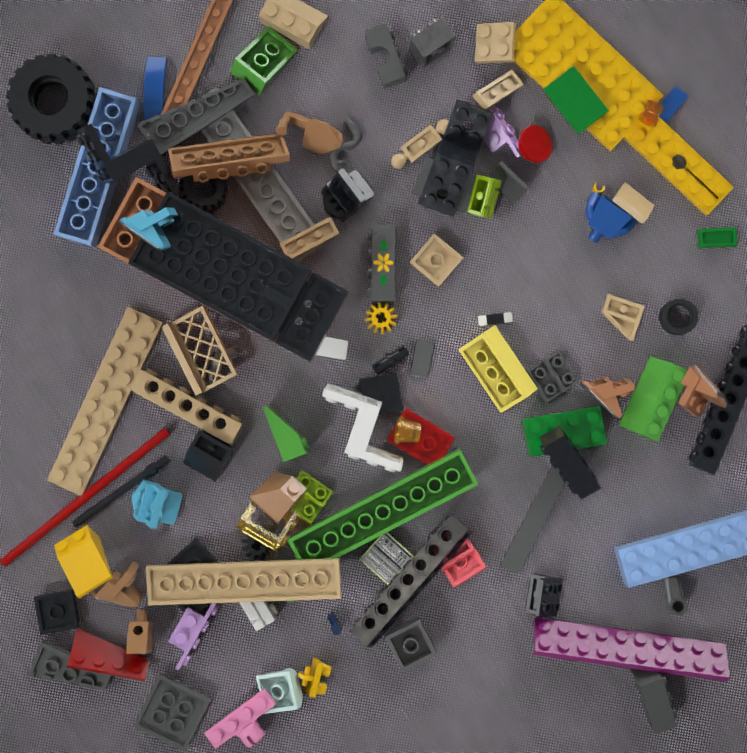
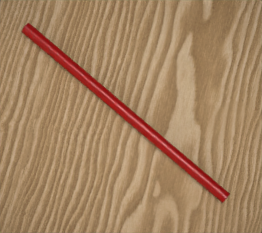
(85, 497)

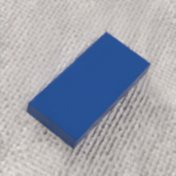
(672, 103)

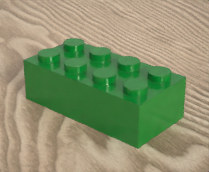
(581, 426)

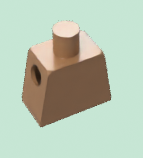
(137, 642)

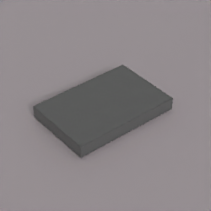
(421, 180)

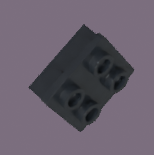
(544, 595)

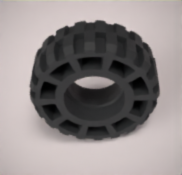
(29, 83)

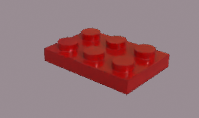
(432, 442)

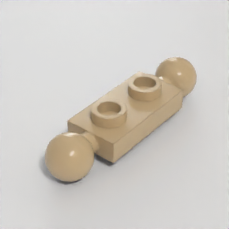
(420, 144)

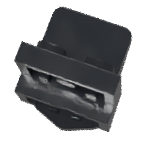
(345, 194)

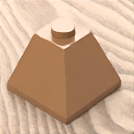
(278, 495)

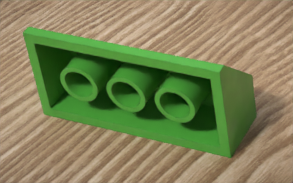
(653, 399)

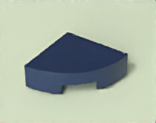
(335, 627)

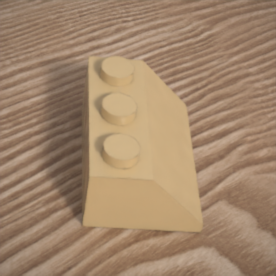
(293, 20)

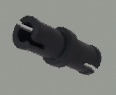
(390, 360)

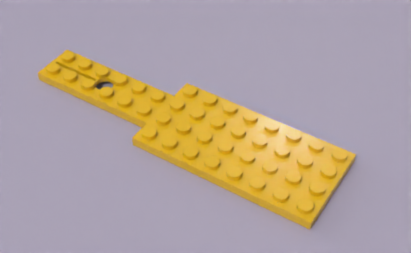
(558, 39)

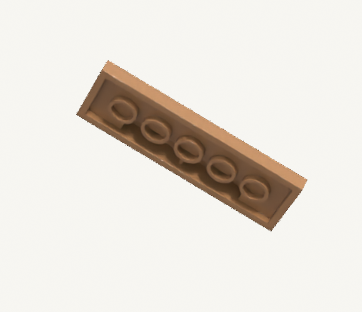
(228, 157)

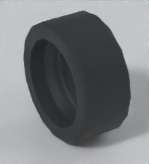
(663, 318)

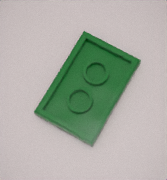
(575, 100)

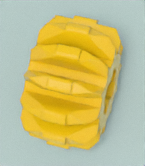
(374, 320)

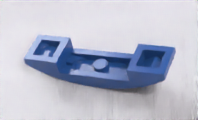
(154, 86)

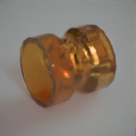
(651, 113)

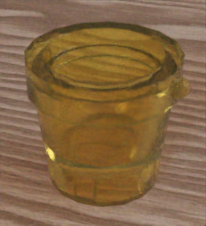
(406, 431)

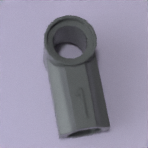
(674, 593)

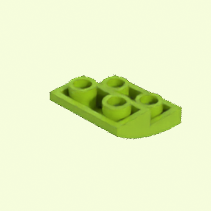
(314, 498)

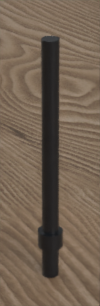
(151, 469)

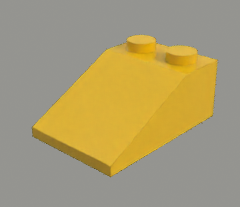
(83, 561)

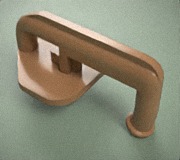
(318, 135)

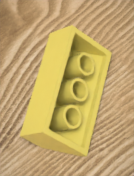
(498, 369)

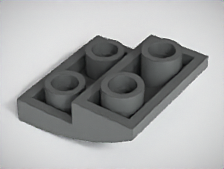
(552, 376)

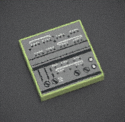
(386, 557)

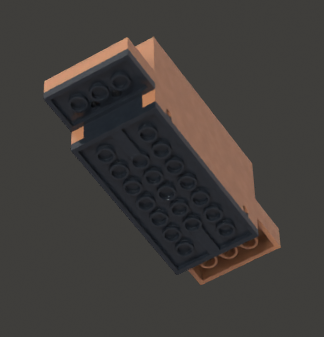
(229, 272)

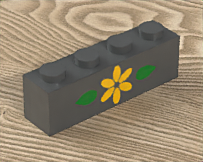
(383, 263)

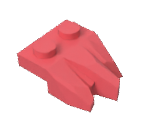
(463, 564)

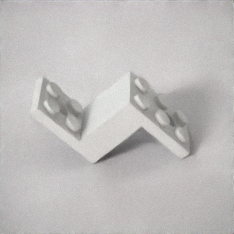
(358, 441)

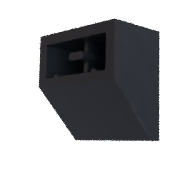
(208, 455)

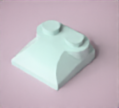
(283, 688)

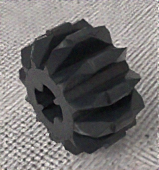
(252, 549)

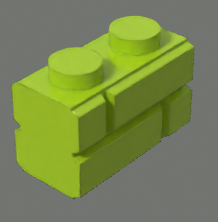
(484, 196)

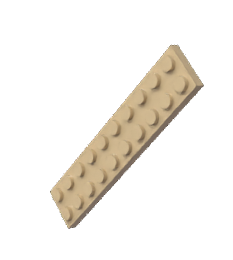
(104, 401)
(244, 581)

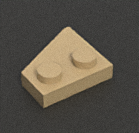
(623, 315)

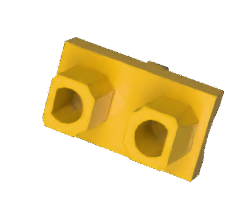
(312, 675)

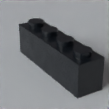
(569, 462)

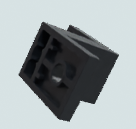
(455, 158)
(128, 161)

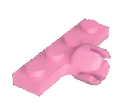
(242, 721)

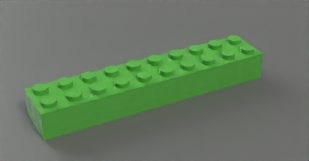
(385, 509)

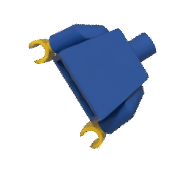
(606, 217)

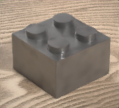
(432, 42)
(410, 644)

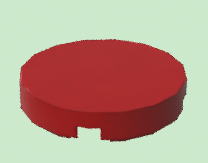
(535, 144)

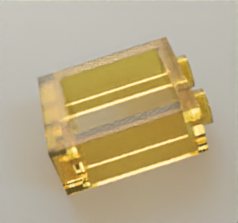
(263, 535)

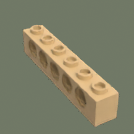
(142, 384)

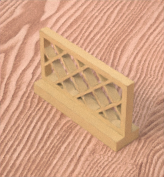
(188, 361)

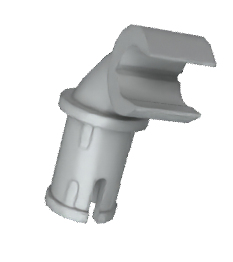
(232, 353)

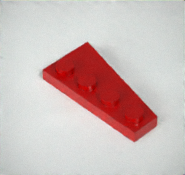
(103, 657)

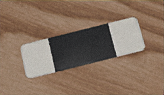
(495, 318)

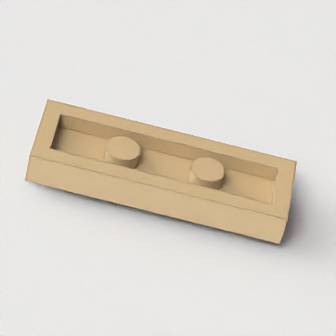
(498, 90)
(310, 238)

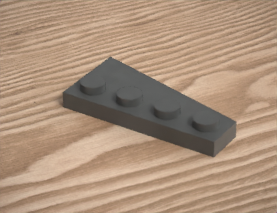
(52, 664)

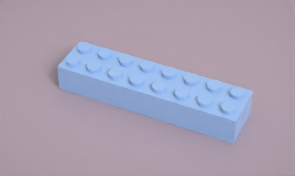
(87, 196)
(683, 550)

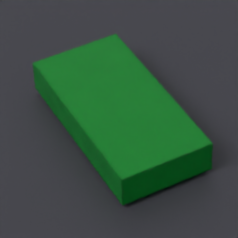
(717, 237)

